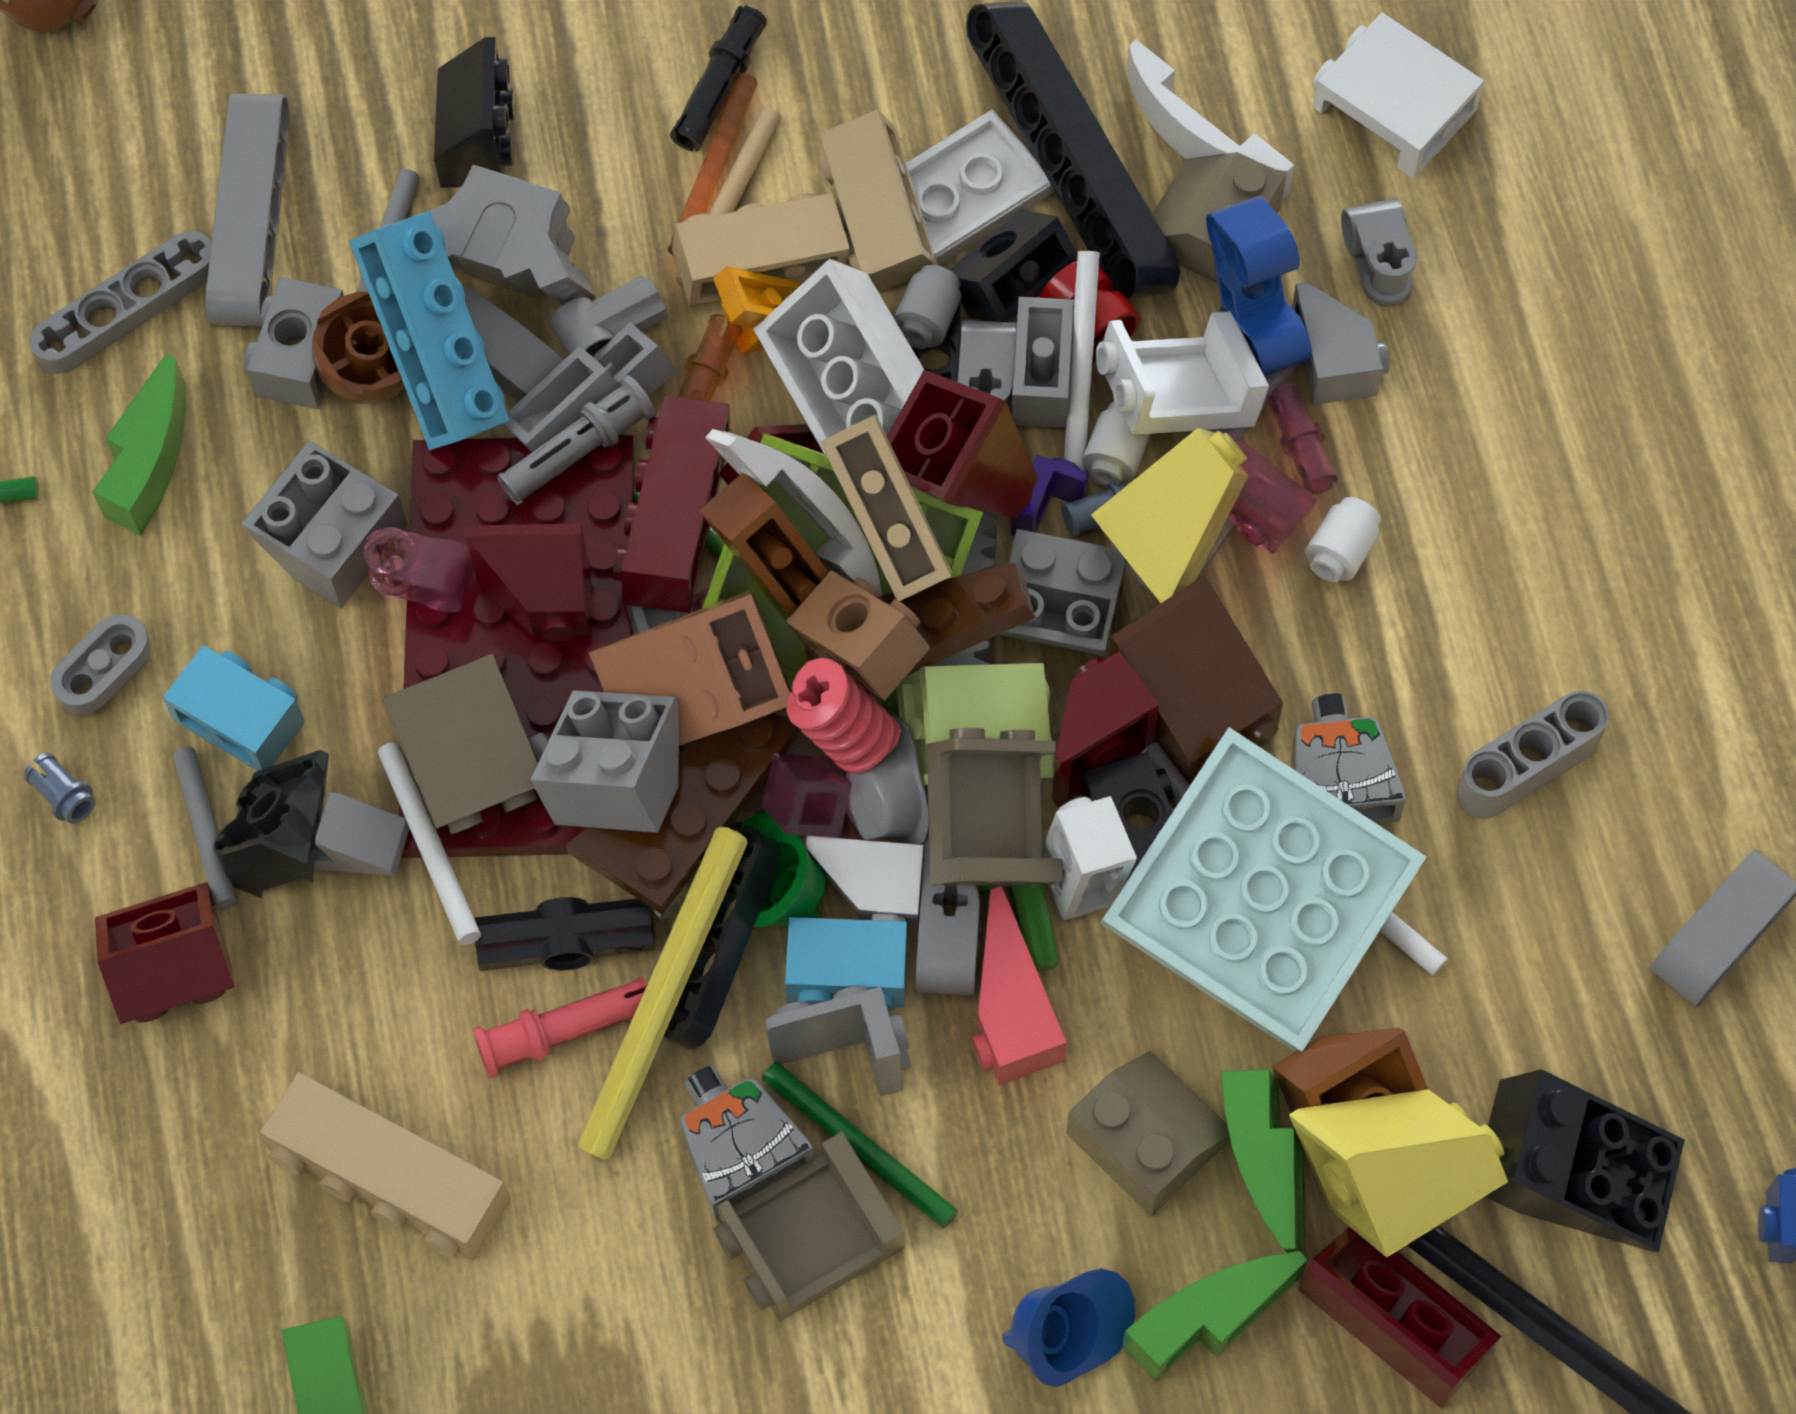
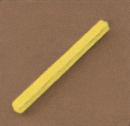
(662, 993)

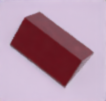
(1399, 1314)

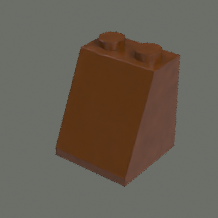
(1199, 676)

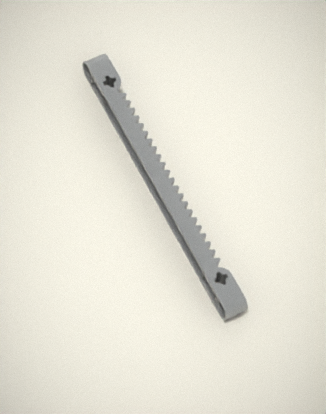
(945, 942)

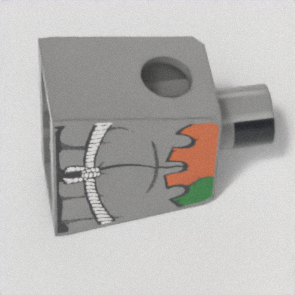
(1349, 760)
(738, 1138)

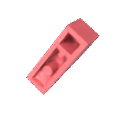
(1014, 1013)

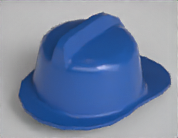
(1072, 1325)

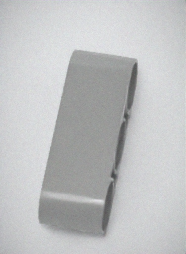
(1543, 732)
(1725, 928)

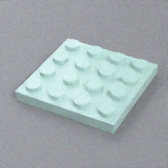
(1263, 890)

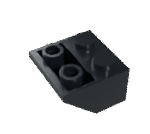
(473, 114)

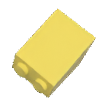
(1176, 510)
(1398, 1163)

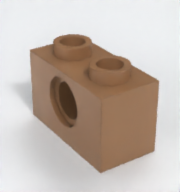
(860, 632)

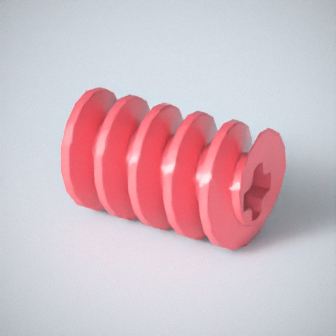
(841, 716)

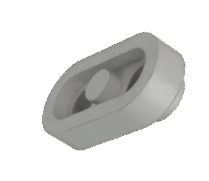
(97, 664)

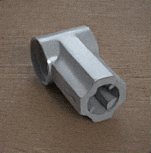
(598, 321)

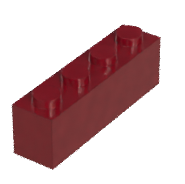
(666, 525)

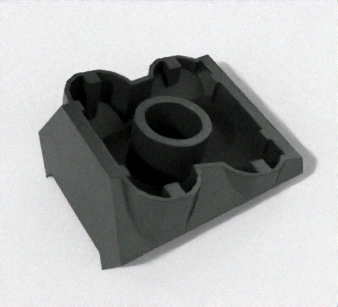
(275, 825)

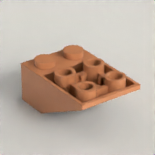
(710, 660)

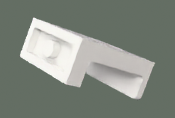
(1399, 90)
(1184, 380)

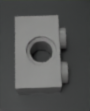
(283, 370)

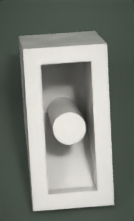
(873, 876)

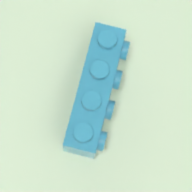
(429, 330)

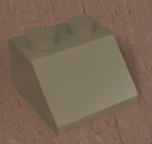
(1206, 187)
(1147, 1130)

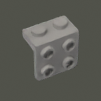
(846, 1020)

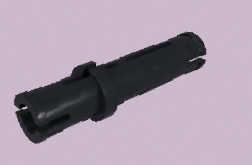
(727, 61)

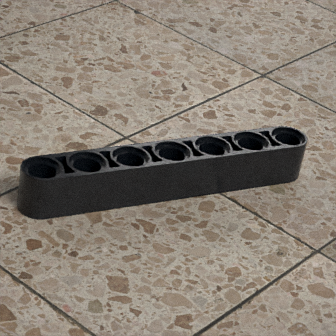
(1072, 148)

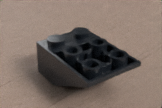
(1583, 1160)

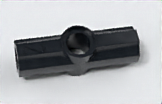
(564, 934)

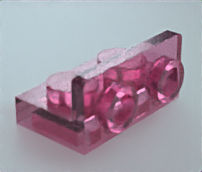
(1268, 503)

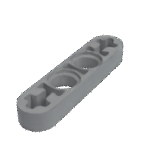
(119, 295)

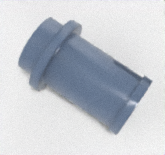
(1078, 513)
(68, 797)

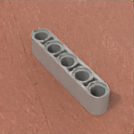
(247, 209)

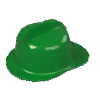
(797, 879)

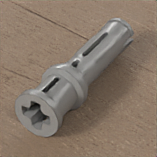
(598, 426)

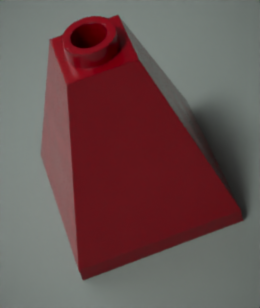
(962, 447)

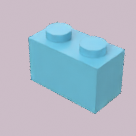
(234, 708)
(844, 954)

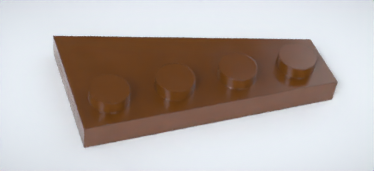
(967, 610)
(714, 786)

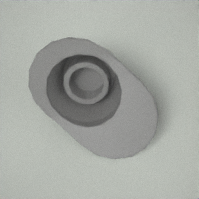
(891, 796)

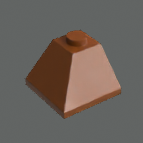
(1349, 1069)

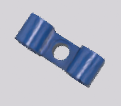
(1249, 257)

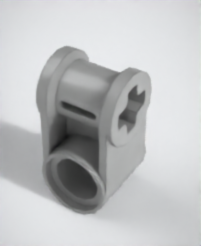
(1381, 249)

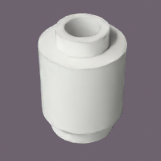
(1113, 450)
(1343, 540)

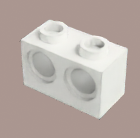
(1093, 856)

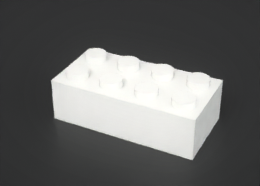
(840, 351)

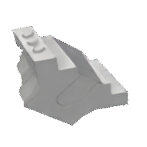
(511, 236)

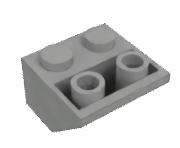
(320, 519)
(1071, 590)
(611, 761)

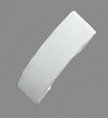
(1182, 126)
(846, 548)

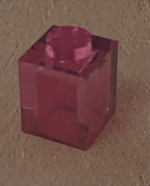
(806, 795)

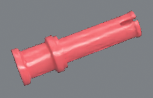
(535, 1034)

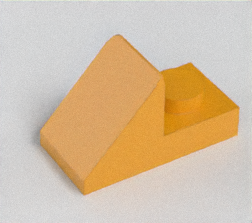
(749, 299)

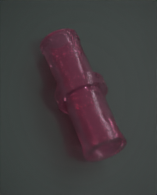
(1302, 439)

